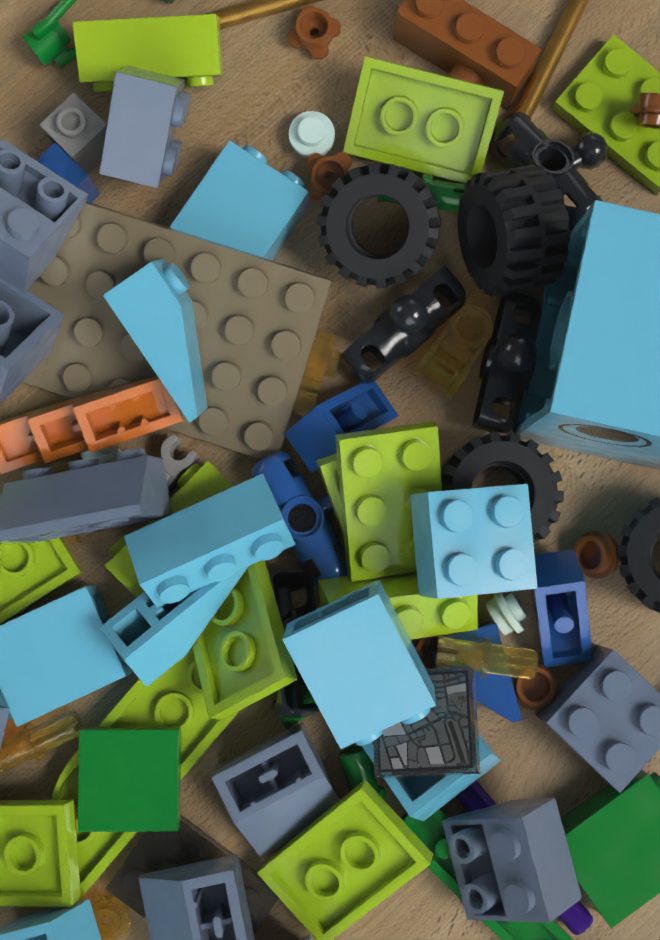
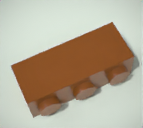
(460, 34)

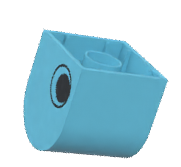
(601, 342)

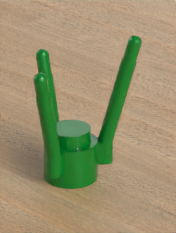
(49, 39)

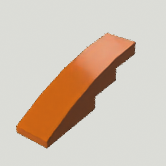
(86, 423)

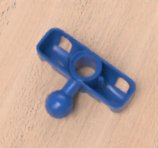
(295, 492)

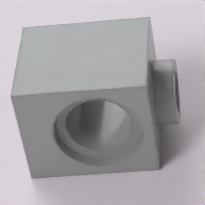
(77, 132)

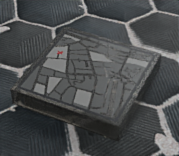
(442, 740)

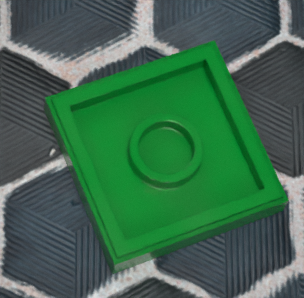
(129, 779)

